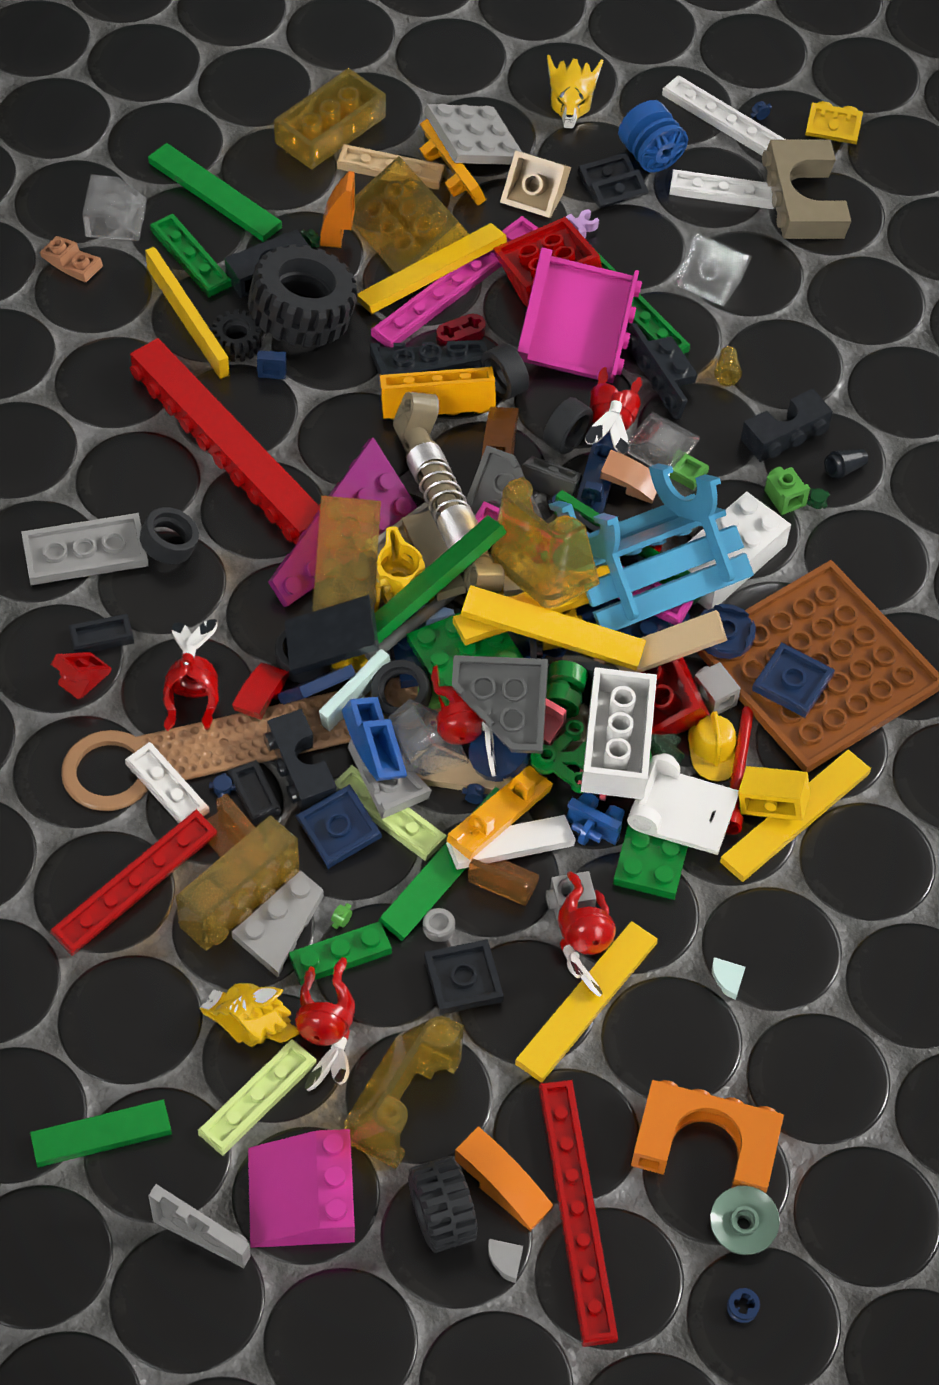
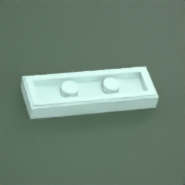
(355, 688)

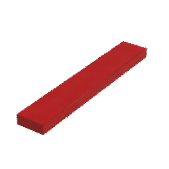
(133, 882)

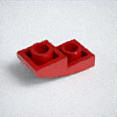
(259, 690)

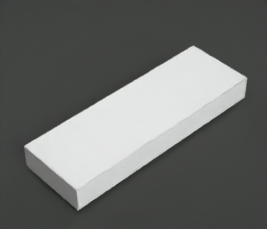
(165, 783)

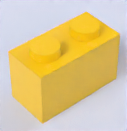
(774, 793)

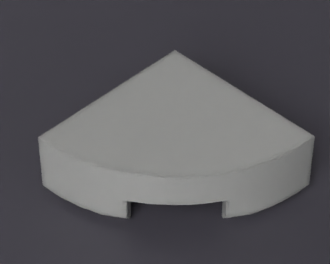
(505, 1258)

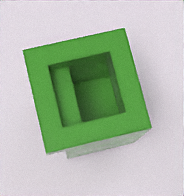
(786, 490)

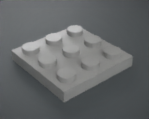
(472, 133)

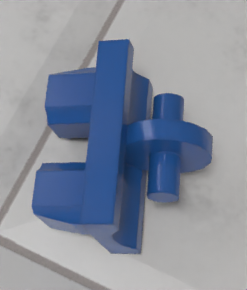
(593, 823)

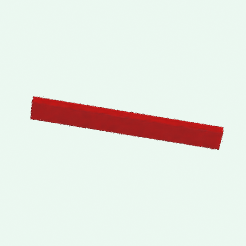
(578, 1214)

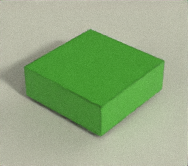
(687, 470)

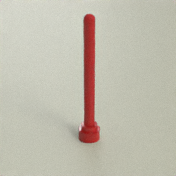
(739, 764)

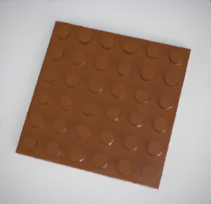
(836, 624)

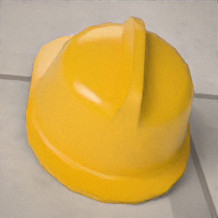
(713, 747)

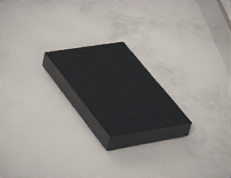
(331, 634)

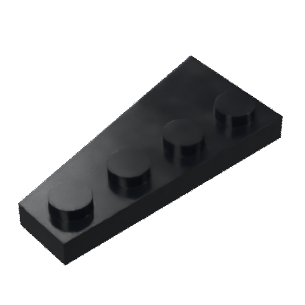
(428, 356)

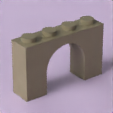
(797, 214)

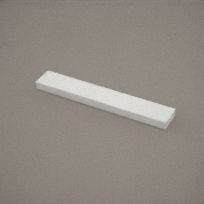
(719, 114)

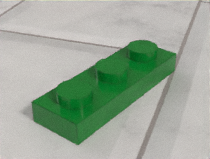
(356, 946)

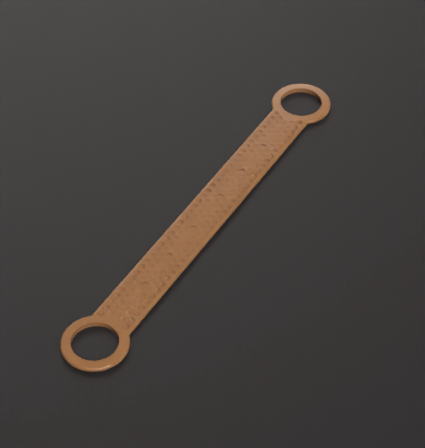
(224, 746)

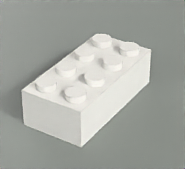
(761, 533)
(619, 733)

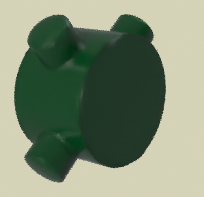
(311, 237)
(818, 498)

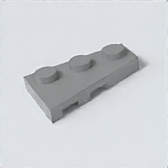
(392, 794)
(278, 922)
(193, 1225)

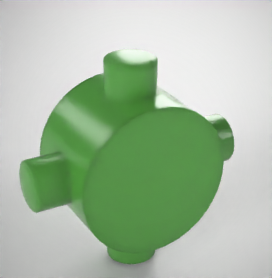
(341, 916)

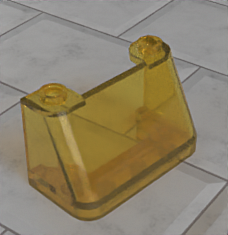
(542, 558)
(378, 1113)

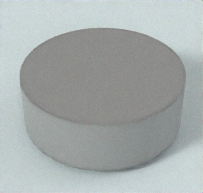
(438, 924)

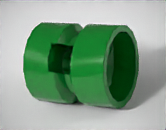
(565, 685)

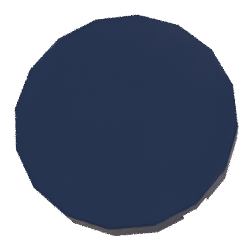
(738, 630)
(507, 762)

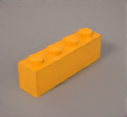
(456, 390)

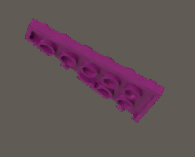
(368, 479)

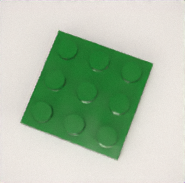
(440, 642)

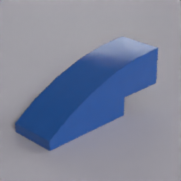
(374, 738)

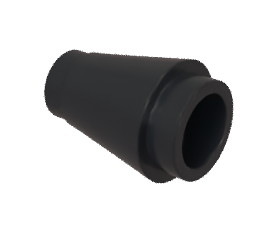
(844, 462)

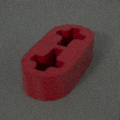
(460, 329)

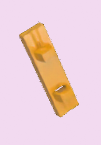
(462, 179)
(499, 812)

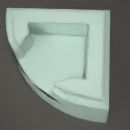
(728, 976)

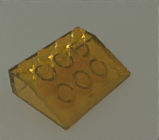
(403, 217)

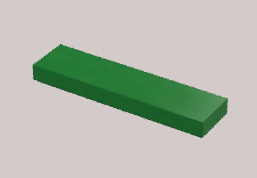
(190, 255)
(100, 1133)

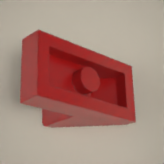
(80, 672)

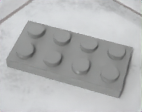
(84, 549)

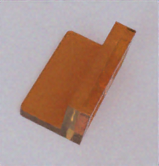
(230, 824)
(504, 879)

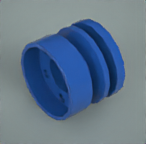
(653, 136)

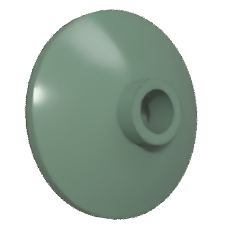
(748, 1204)

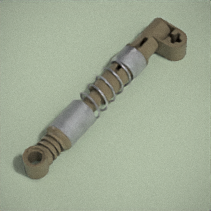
(430, 469)

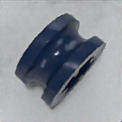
(751, 1312)

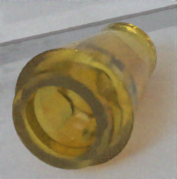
(728, 367)

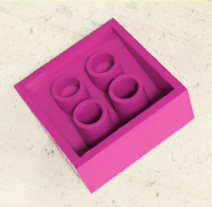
(302, 1190)

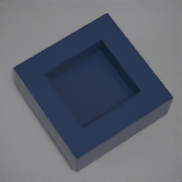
(271, 364)

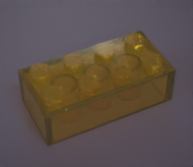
(330, 118)
(345, 550)
(238, 883)

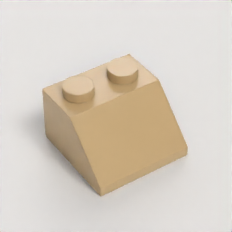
(535, 184)

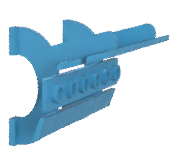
(653, 528)

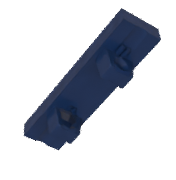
(593, 489)

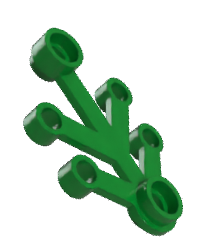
(559, 759)

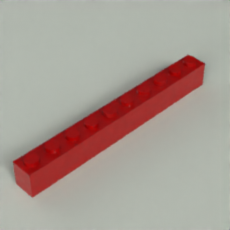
(224, 439)

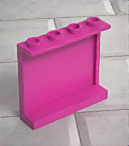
(578, 317)

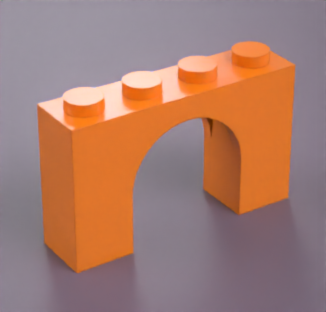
(674, 1107)

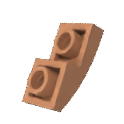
(69, 259)
(629, 474)

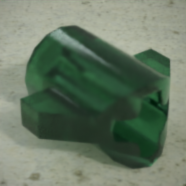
(666, 745)

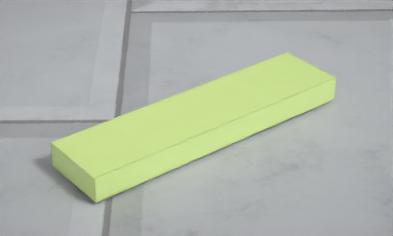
(404, 825)
(257, 1097)

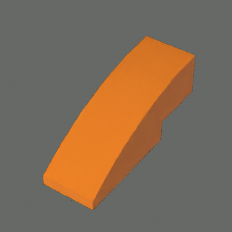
(339, 212)
(503, 1178)

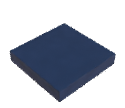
(793, 680)
(316, 684)
(338, 826)

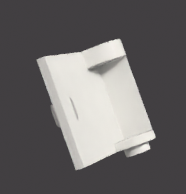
(682, 806)

